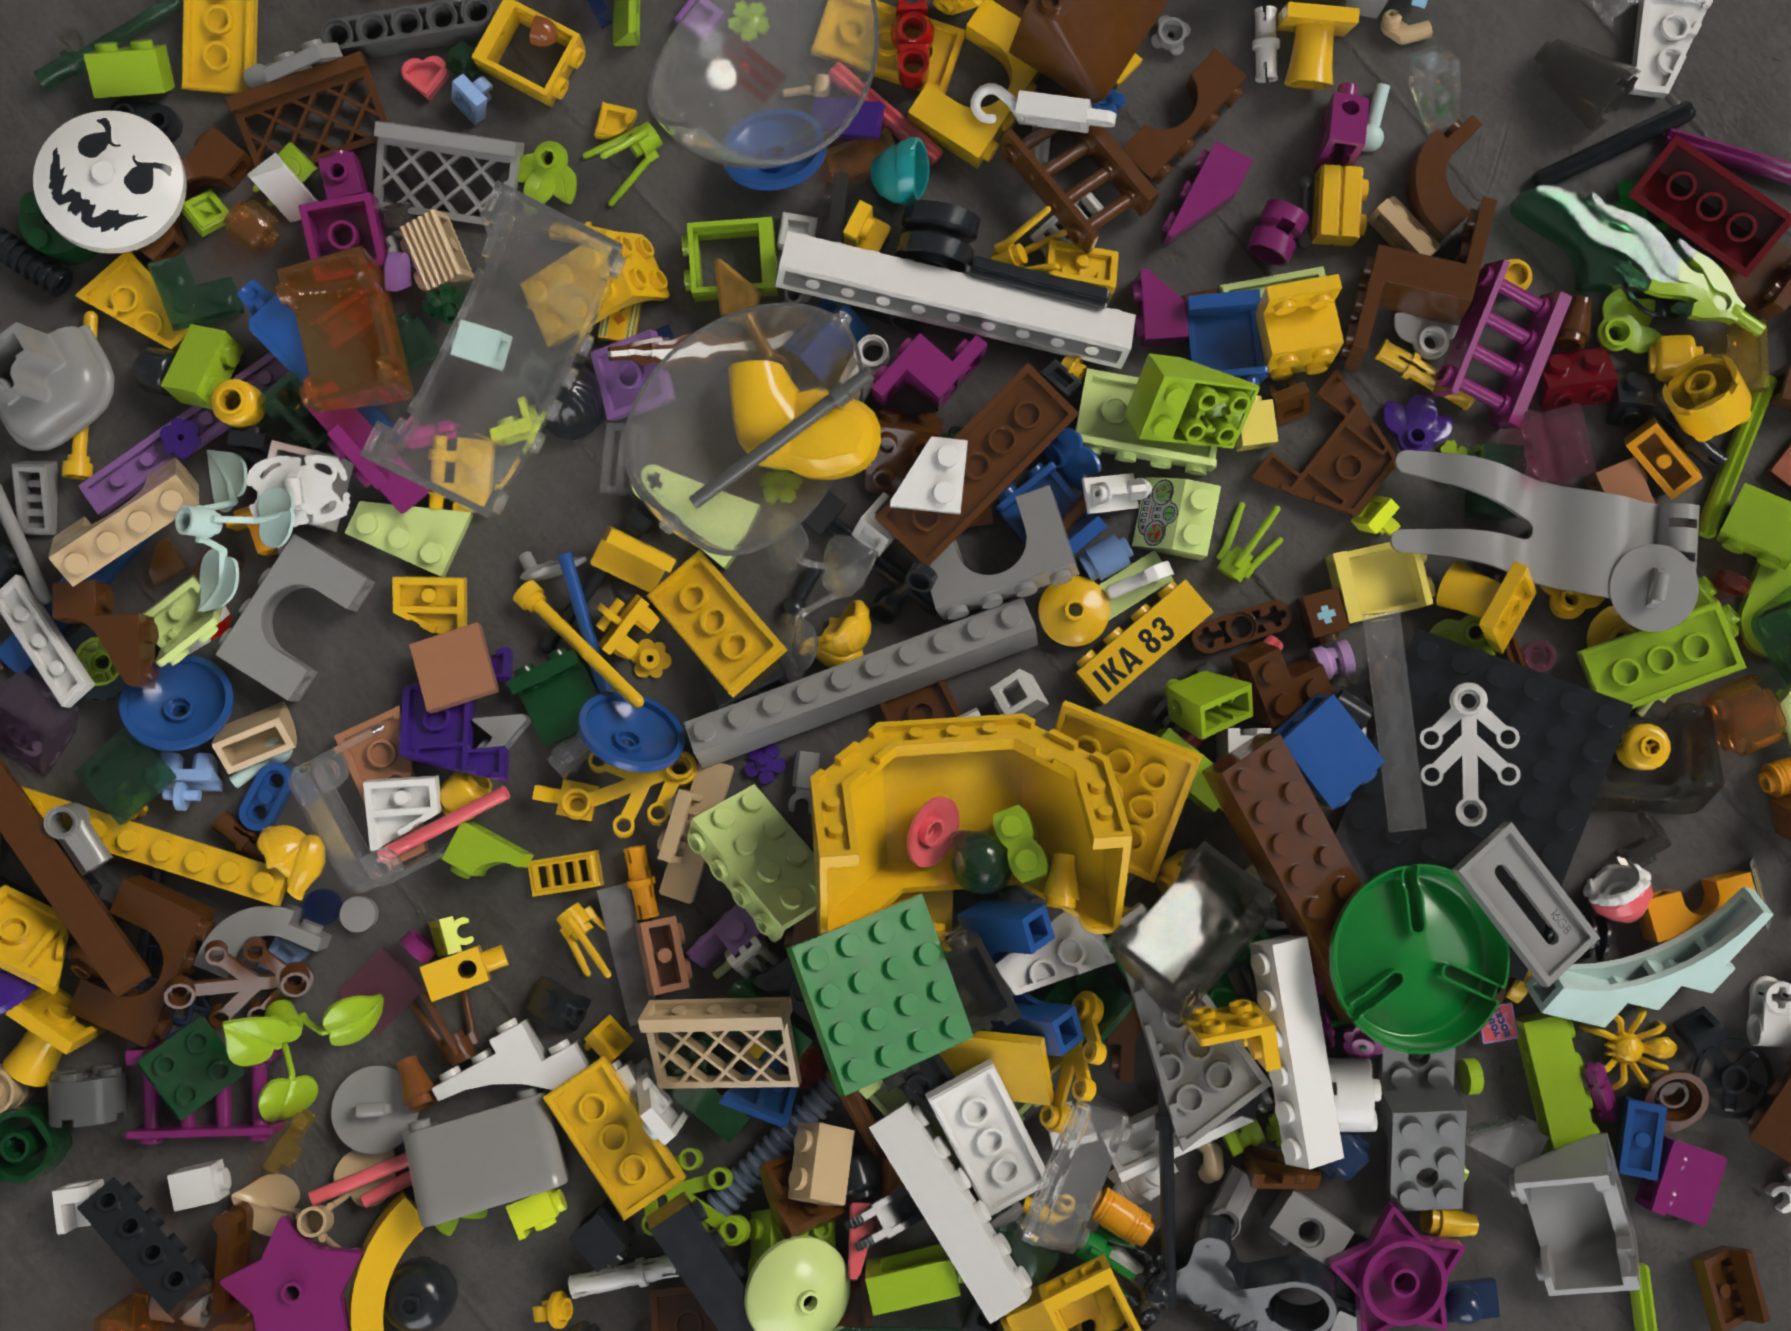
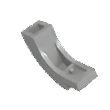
(262, 921)

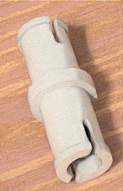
(1265, 44)

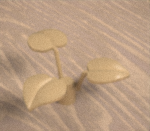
(279, 1195)

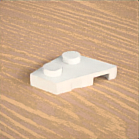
(935, 478)
(399, 806)

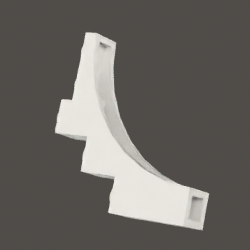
(523, 1060)

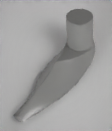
(542, 571)

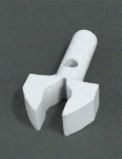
(1141, 579)

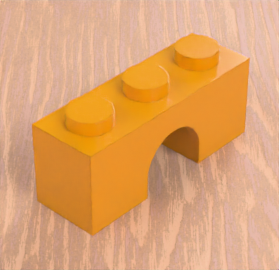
(1670, 917)

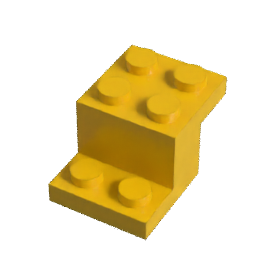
(1299, 326)

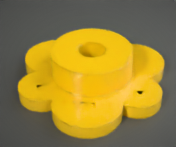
(660, 662)

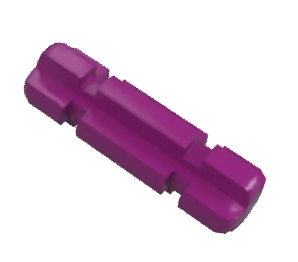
(1601, 1092)

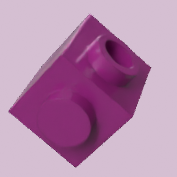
(342, 174)

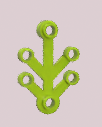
(701, 1184)

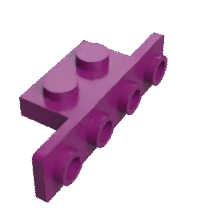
(348, 437)

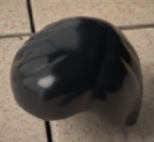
(580, 408)

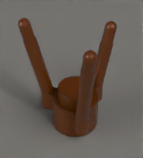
(456, 1045)

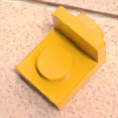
(865, 230)

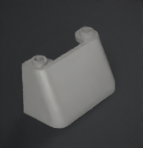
(484, 1158)
(1579, 1218)

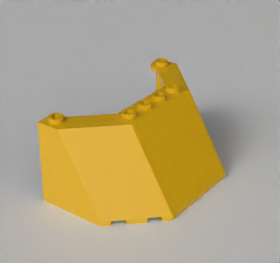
(984, 766)

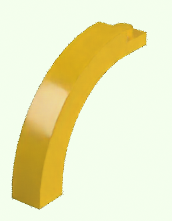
(382, 1250)

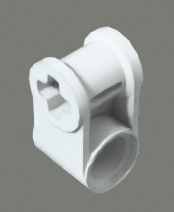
(1769, 1014)

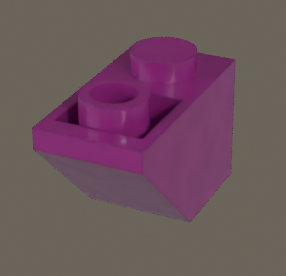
(1161, 312)

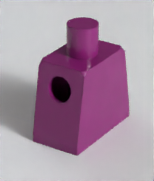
(1342, 128)

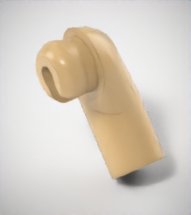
(1402, 33)

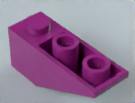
(1215, 187)

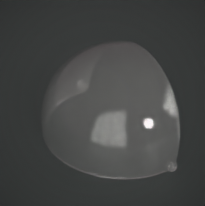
(764, 77)
(685, 432)

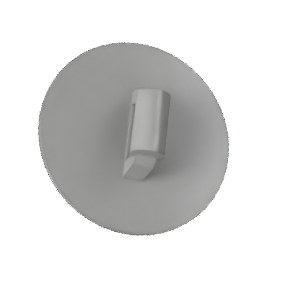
(1653, 587)
(371, 1110)

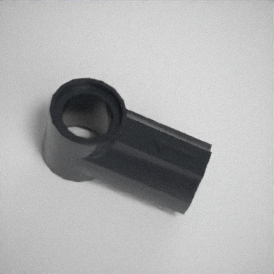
(1353, 701)

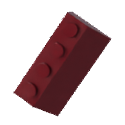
(1711, 205)

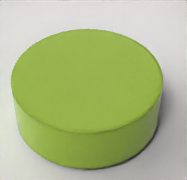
(1470, 1076)

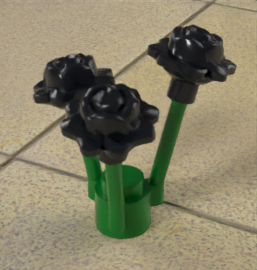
(1154, 1290)

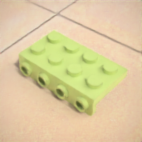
(1108, 431)
(757, 860)

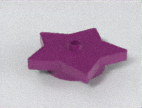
(300, 1262)
(1398, 1274)

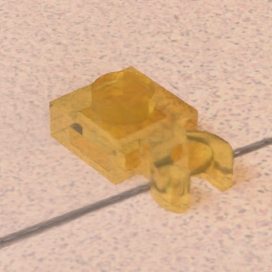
(287, 1148)

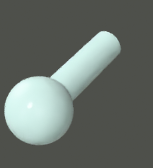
(1374, 133)
(244, 775)

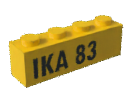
(1143, 642)

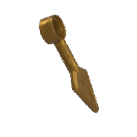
(734, 290)

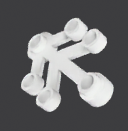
(1469, 746)

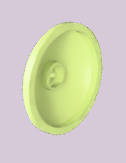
(787, 1277)

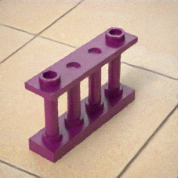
(1533, 343)
(154, 1133)

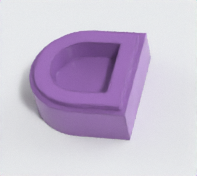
(397, 271)

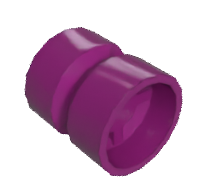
(1279, 228)

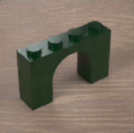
(705, 1101)

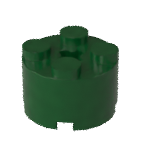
(45, 238)
(30, 1144)

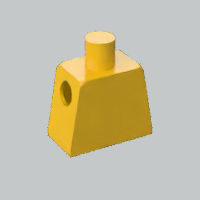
(446, 976)

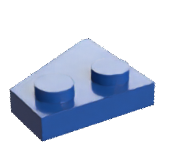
(764, 1103)

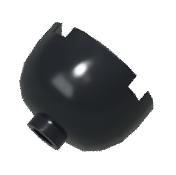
(420, 1295)

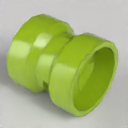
(1240, 1138)

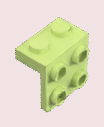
(180, 622)

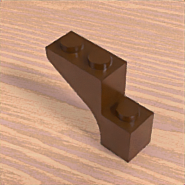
(125, 637)

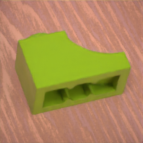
(478, 849)

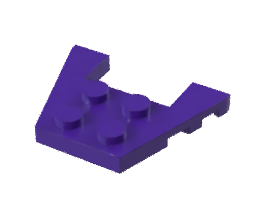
(447, 735)

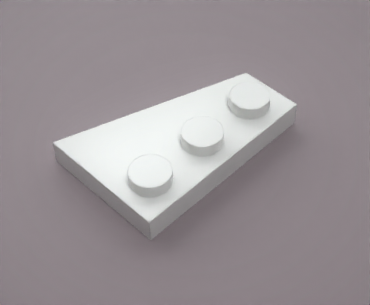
(658, 1110)

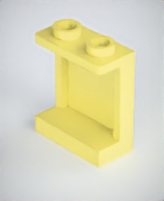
(1379, 581)

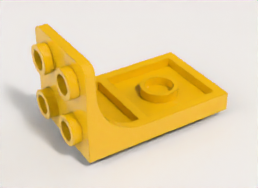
(639, 278)

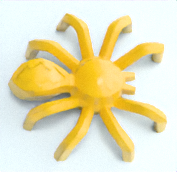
(1628, 1048)

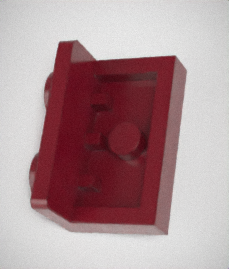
(1578, 378)

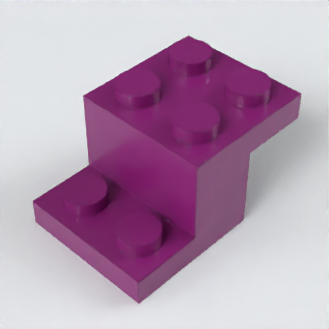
(927, 371)

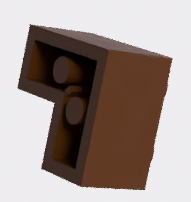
(1278, 688)

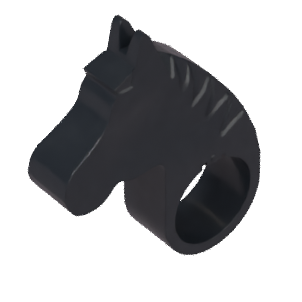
(1245, 1293)

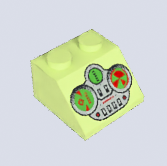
(1177, 517)

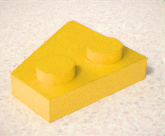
(432, 602)

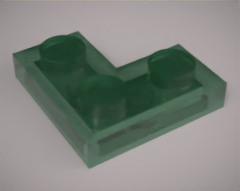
(192, 303)

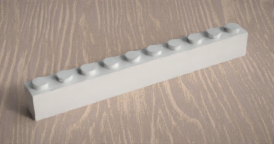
(953, 300)

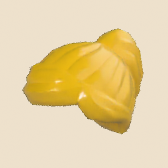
(845, 635)
(294, 855)

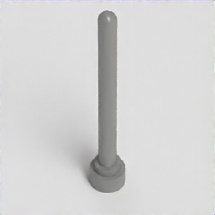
(23, 551)

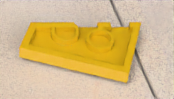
(131, 297)

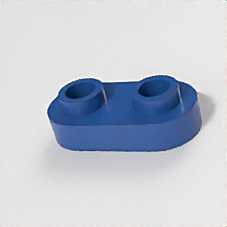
(265, 794)

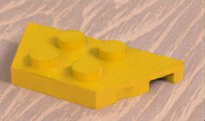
(31, 939)

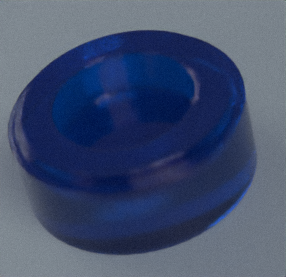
(322, 906)

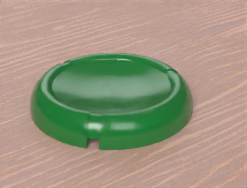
(1416, 960)

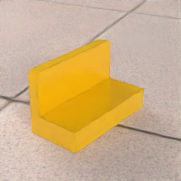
(631, 559)

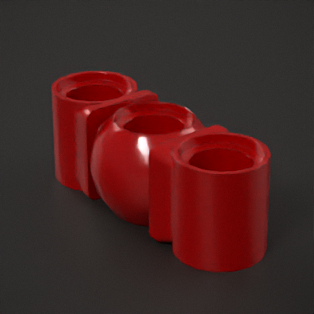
(912, 49)

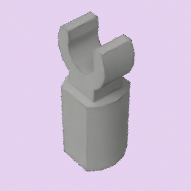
(805, 765)

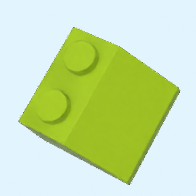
(1759, 526)

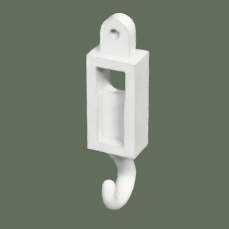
(1043, 109)

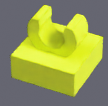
(1377, 516)
(446, 936)

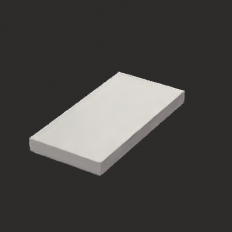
(988, 1136)

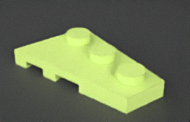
(417, 536)

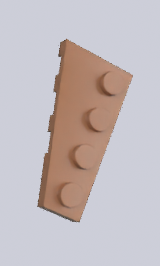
(380, 759)

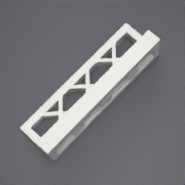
(1145, 1143)

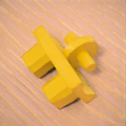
(615, 638)

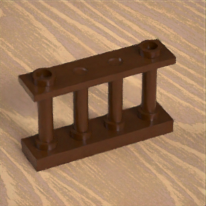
(1113, 166)

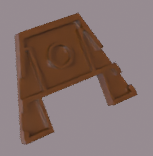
(1345, 467)

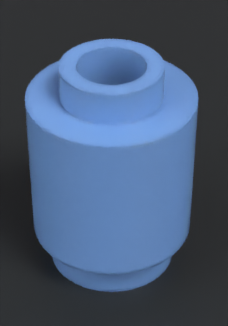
(1106, 557)

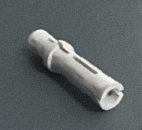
(631, 1274)

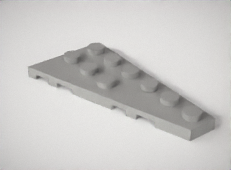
(1197, 1081)

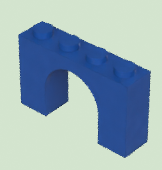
(1024, 930)

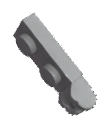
(289, 63)

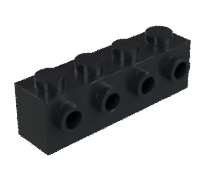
(145, 1248)
(702, 1261)

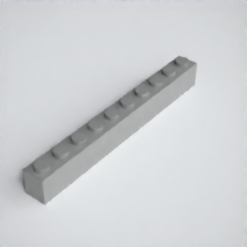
(862, 683)

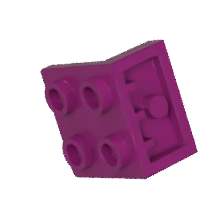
(1685, 1182)

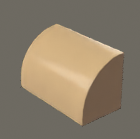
(244, 739)

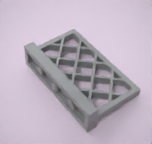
(442, 142)

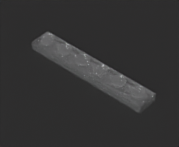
(1394, 721)

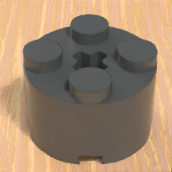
(87, 1096)

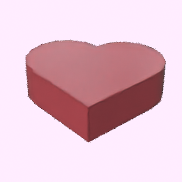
(425, 75)

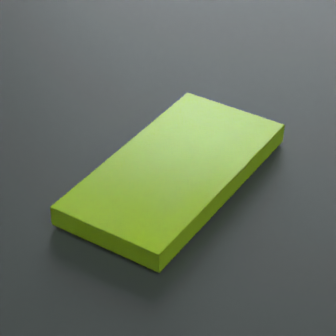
(1662, 663)

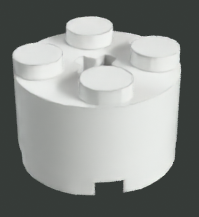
(1355, 1094)

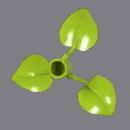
(255, 1038)

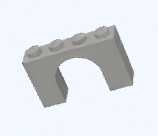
(1044, 562)
(252, 641)

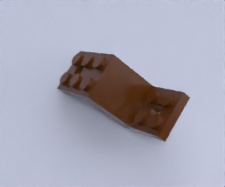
(1418, 284)

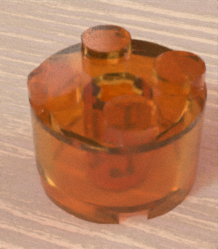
(1746, 715)

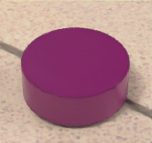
(418, 946)

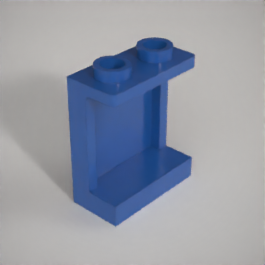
(1226, 333)
(1079, 535)
(1330, 750)

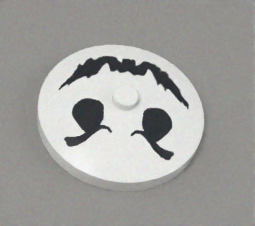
(109, 182)

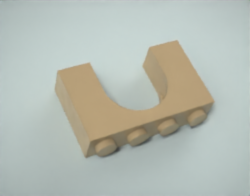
(89, 547)

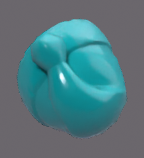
(901, 171)

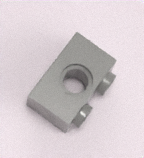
(1294, 1208)

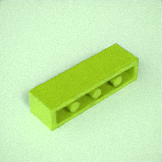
(1555, 1078)

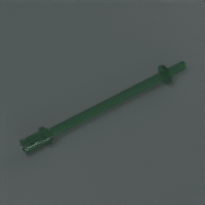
(73, 63)

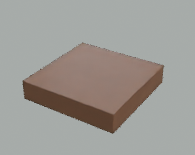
(454, 668)

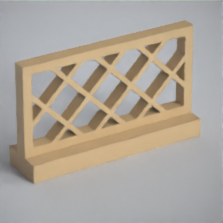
(716, 1019)

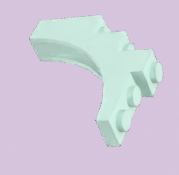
(1650, 978)

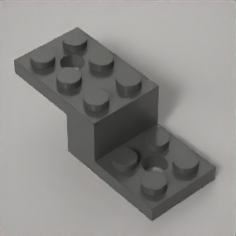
(1423, 1130)

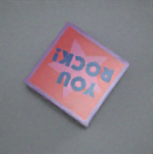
(1500, 1026)

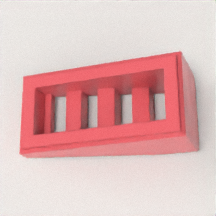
(856, 1258)

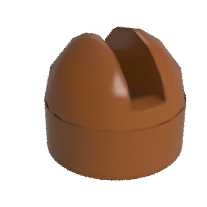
(543, 32)

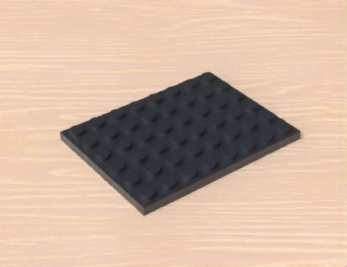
(1561, 755)

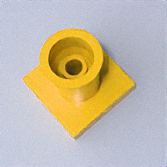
(1313, 41)
(1496, 603)
(48, 1036)

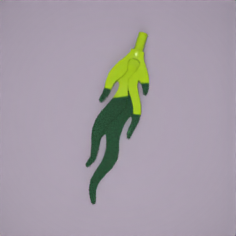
(1664, 274)

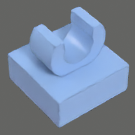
(471, 97)

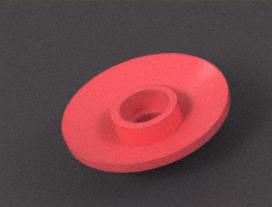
(931, 831)

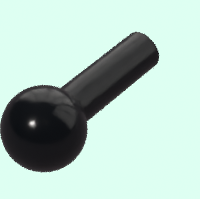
(795, 603)

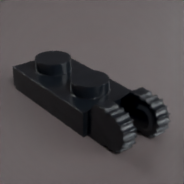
(890, 1215)

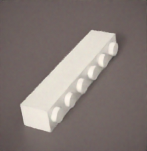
(1304, 1082)
(952, 1210)

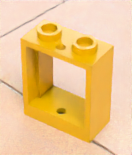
(497, 38)
(1080, 1283)

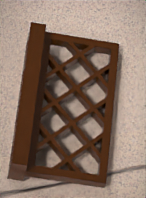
(306, 85)

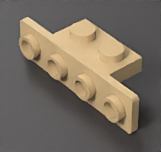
(684, 865)

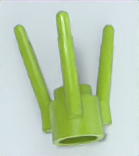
(641, 141)
(1237, 563)

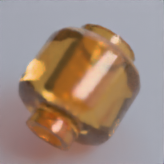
(252, 226)

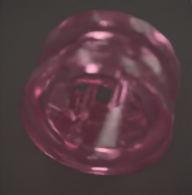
(1550, 655)

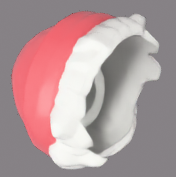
(1620, 892)

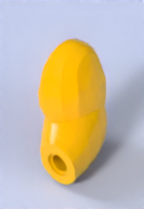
(830, 449)

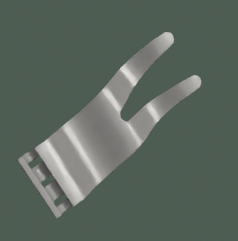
(1574, 530)

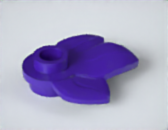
(1417, 419)

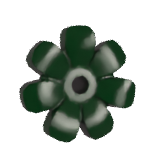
(444, 303)

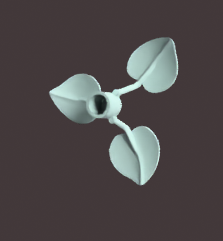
(228, 481)

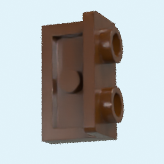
(1730, 1287)

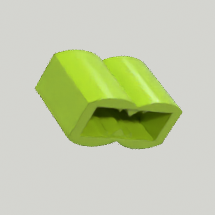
(1020, 835)

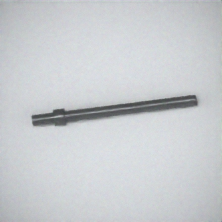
(838, 395)

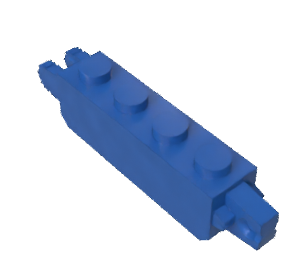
(279, 331)

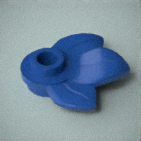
(1072, 457)

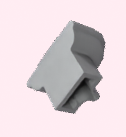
(52, 384)

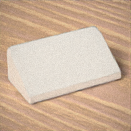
(281, 186)

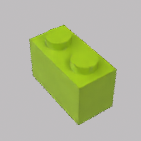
(129, 70)
(201, 364)

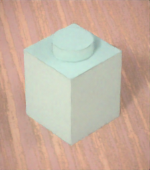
(480, 344)

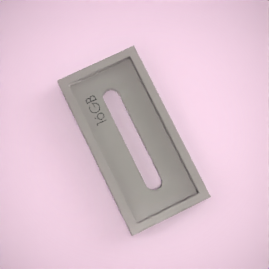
(1570, 928)

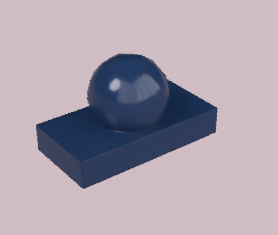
(1471, 1300)

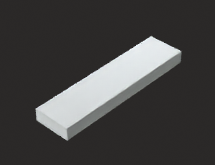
(43, 642)

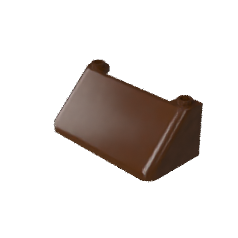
(1084, 41)

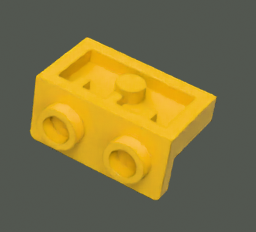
(1096, 268)

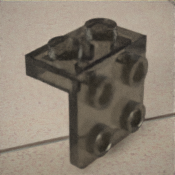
(843, 201)

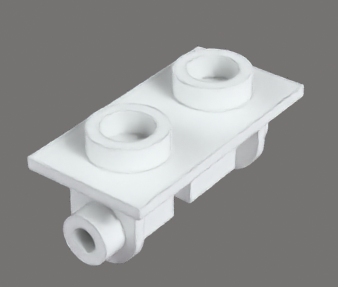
(1114, 492)

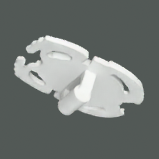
(306, 483)

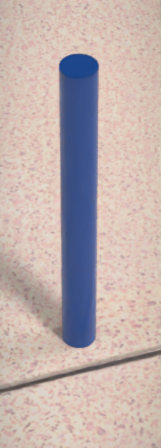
(581, 611)

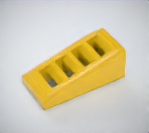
(593, 867)

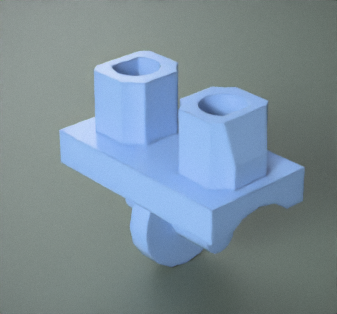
(191, 782)

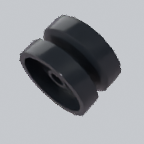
(938, 234)

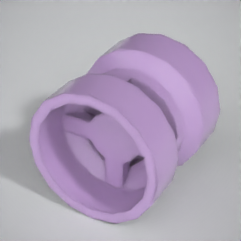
(1335, 659)

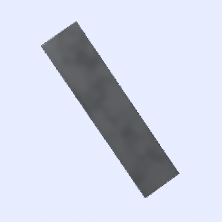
(619, 921)

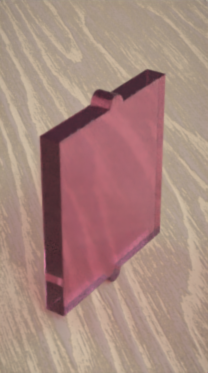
(385, 977)

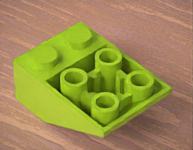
(1189, 403)

